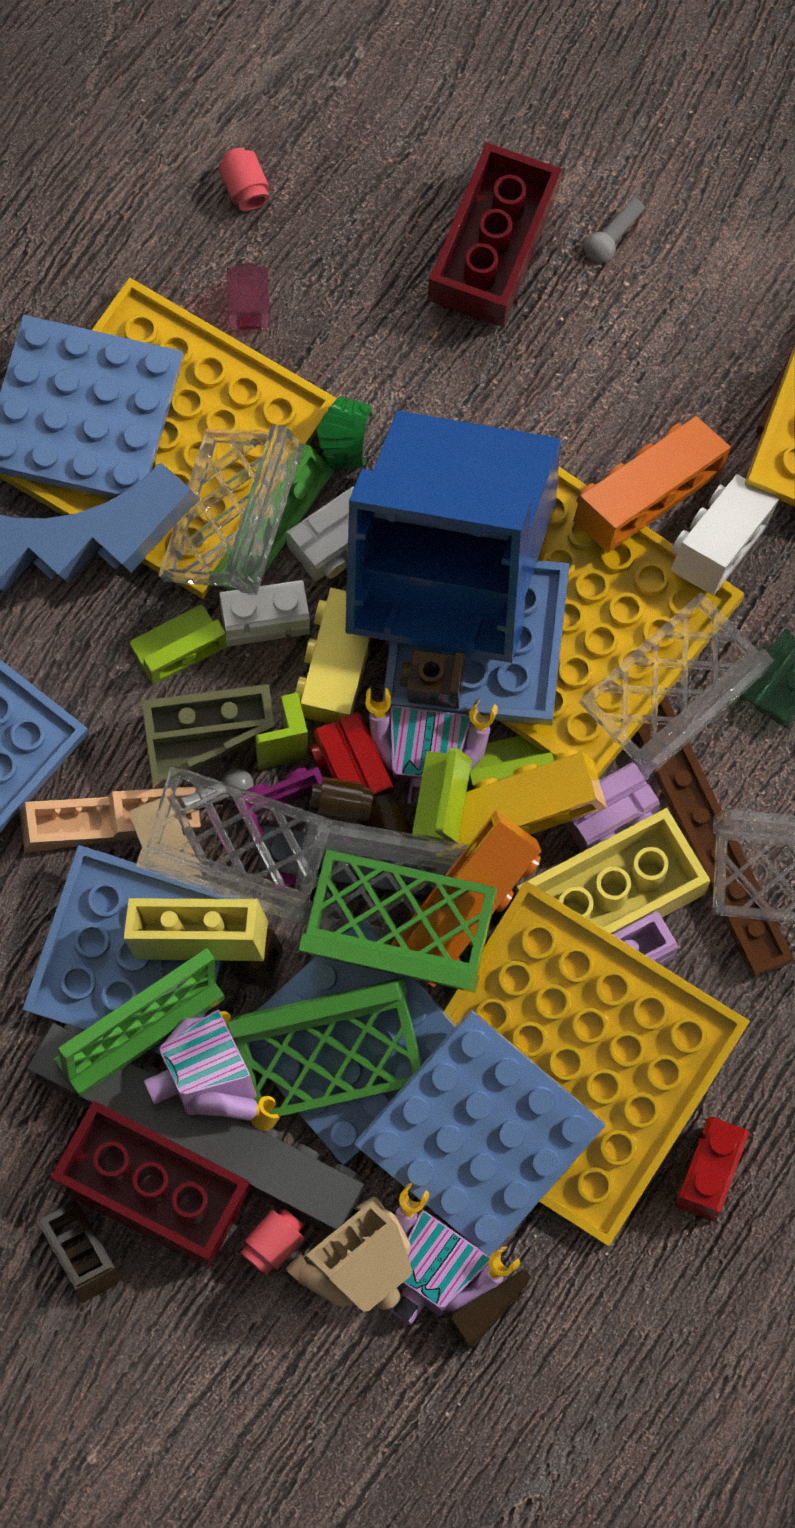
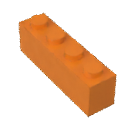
(650, 483)
(493, 858)

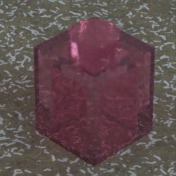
(248, 297)

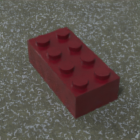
(494, 234)
(151, 1184)

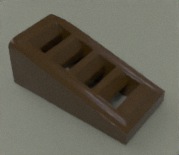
(90, 1276)
(481, 1314)

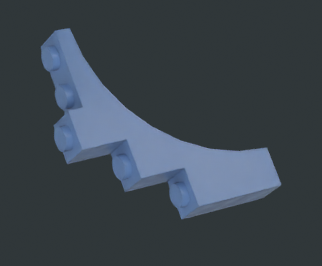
(124, 527)

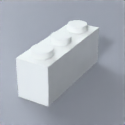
(722, 534)

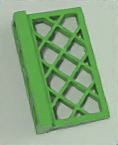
(390, 958)
(322, 1011)
(139, 1024)

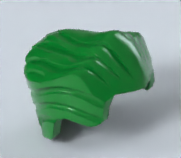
(343, 433)

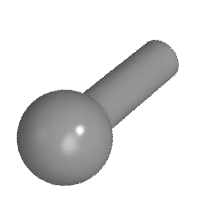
(601, 245)
(235, 777)

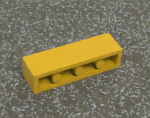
(536, 796)

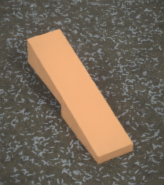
(88, 820)

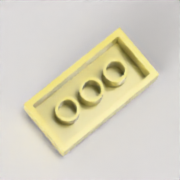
(629, 875)

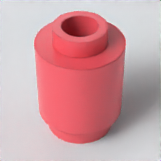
(244, 179)
(273, 1241)

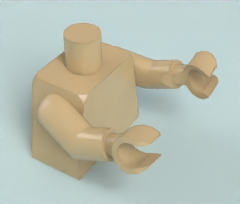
(359, 1260)

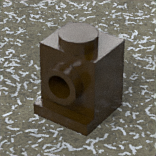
(440, 690)
(260, 972)

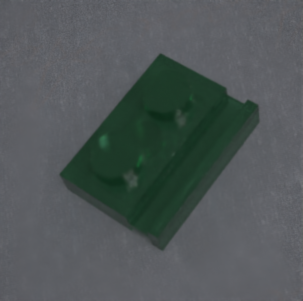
(775, 690)

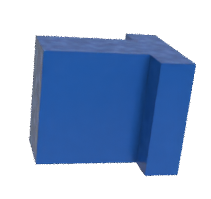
(449, 535)

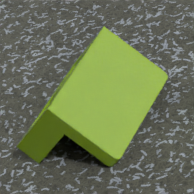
(178, 644)
(285, 744)
(504, 757)
(442, 795)

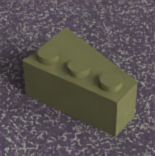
(203, 727)

